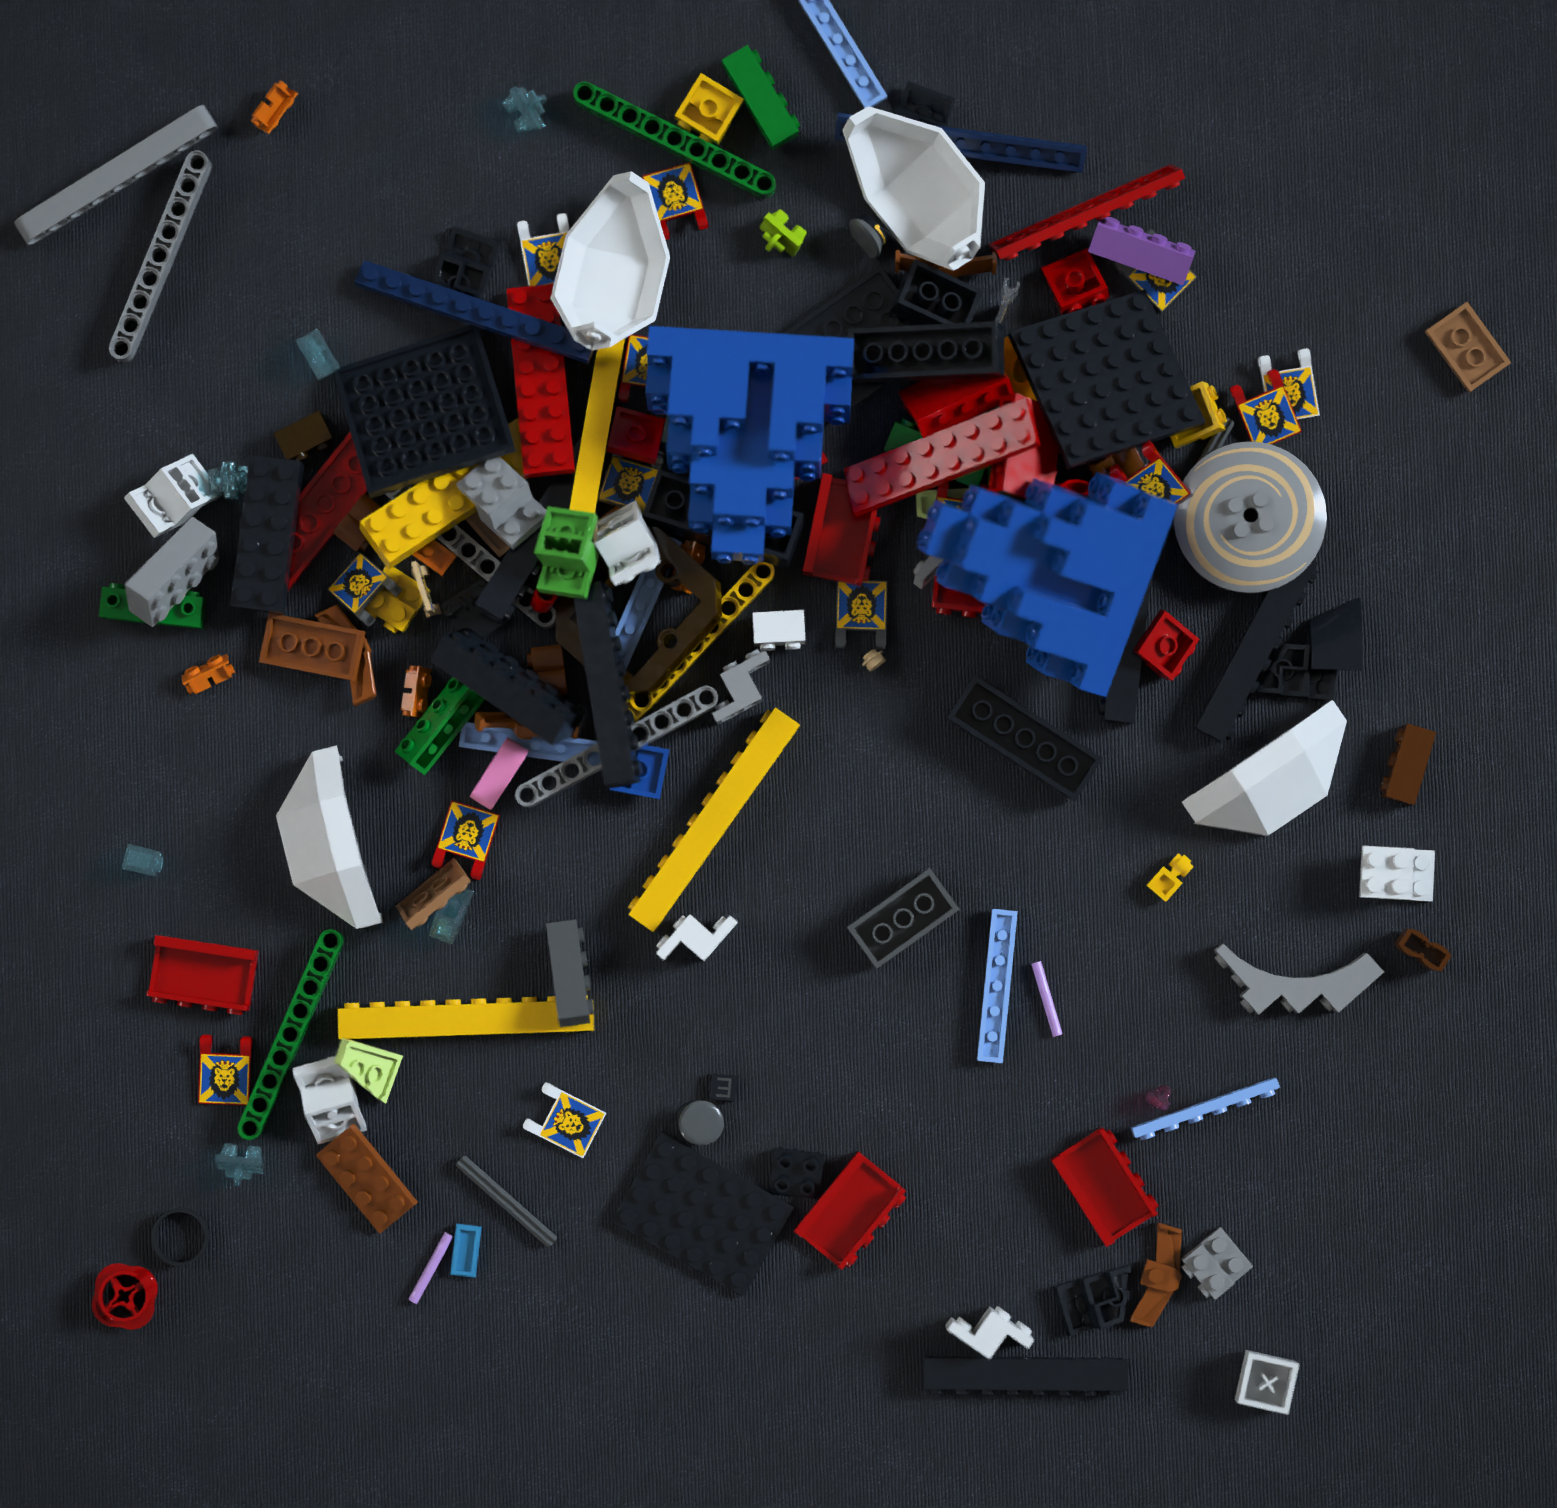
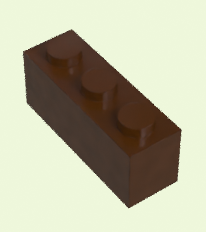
(1408, 764)

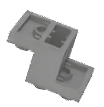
(503, 501)
(740, 686)

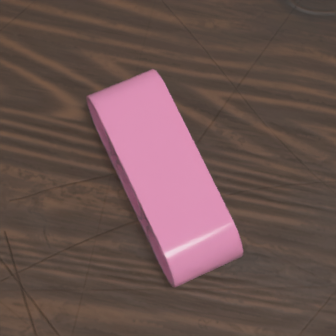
(499, 773)

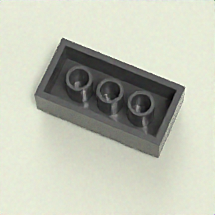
(903, 918)

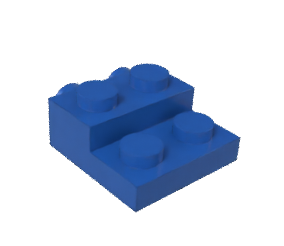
(654, 766)

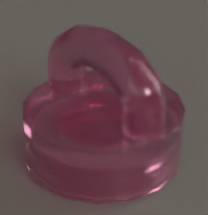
(1157, 1100)

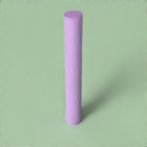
(1046, 998)
(430, 1267)

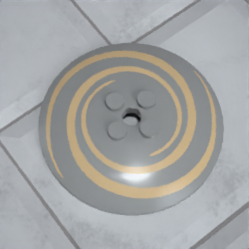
(1242, 553)

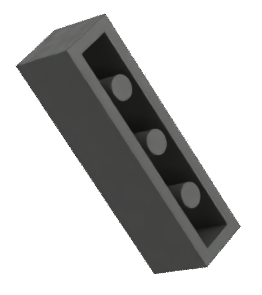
(568, 973)

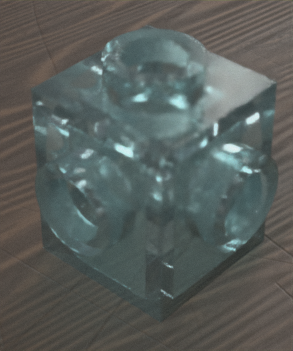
(228, 480)

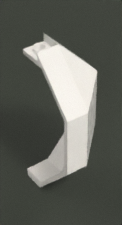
(917, 185)
(612, 265)
(1276, 780)
(323, 842)

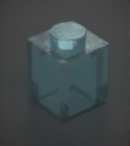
(142, 860)

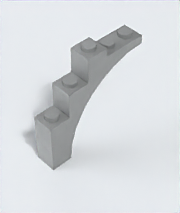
(1263, 988)

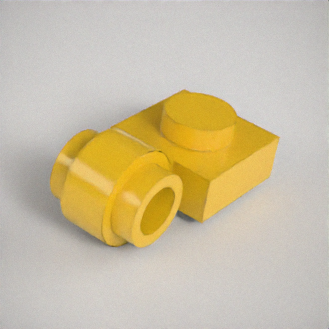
(1165, 882)

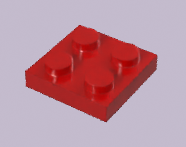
(635, 435)

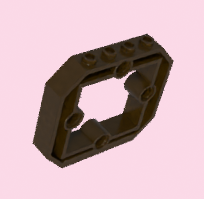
(688, 634)

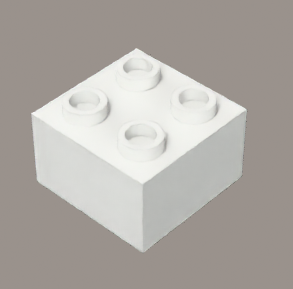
(779, 629)
(1266, 1382)

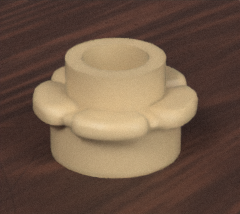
(873, 660)

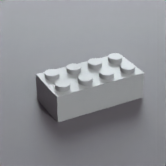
(172, 572)

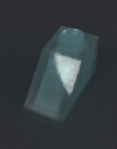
(450, 918)

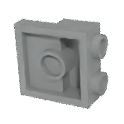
(1215, 1264)

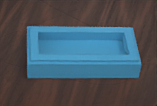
(465, 1250)

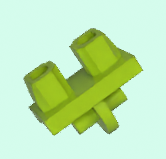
(779, 235)

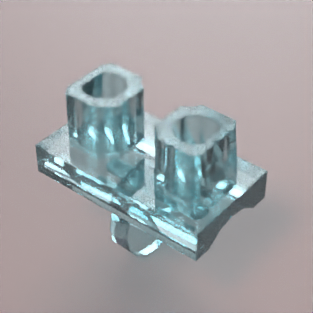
(529, 106)
(318, 354)
(240, 1167)

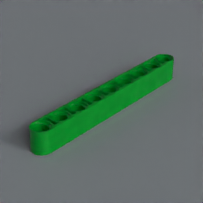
(681, 150)
(281, 1043)

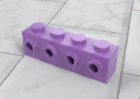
(1141, 250)

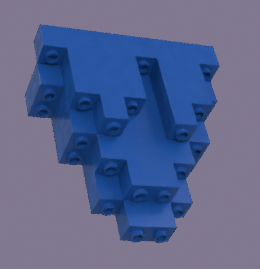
(746, 424)
(1055, 568)

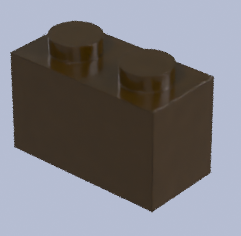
(304, 437)

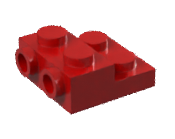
(1076, 282)
(1166, 645)

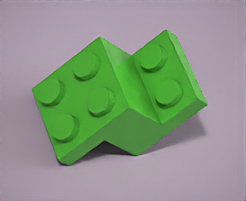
(567, 552)

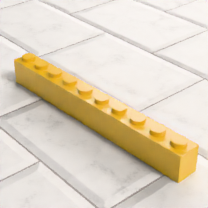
(714, 819)
(452, 1018)

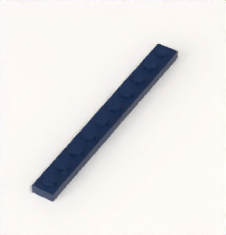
(1005, 148)
(471, 310)

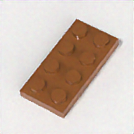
(312, 647)
(366, 1178)

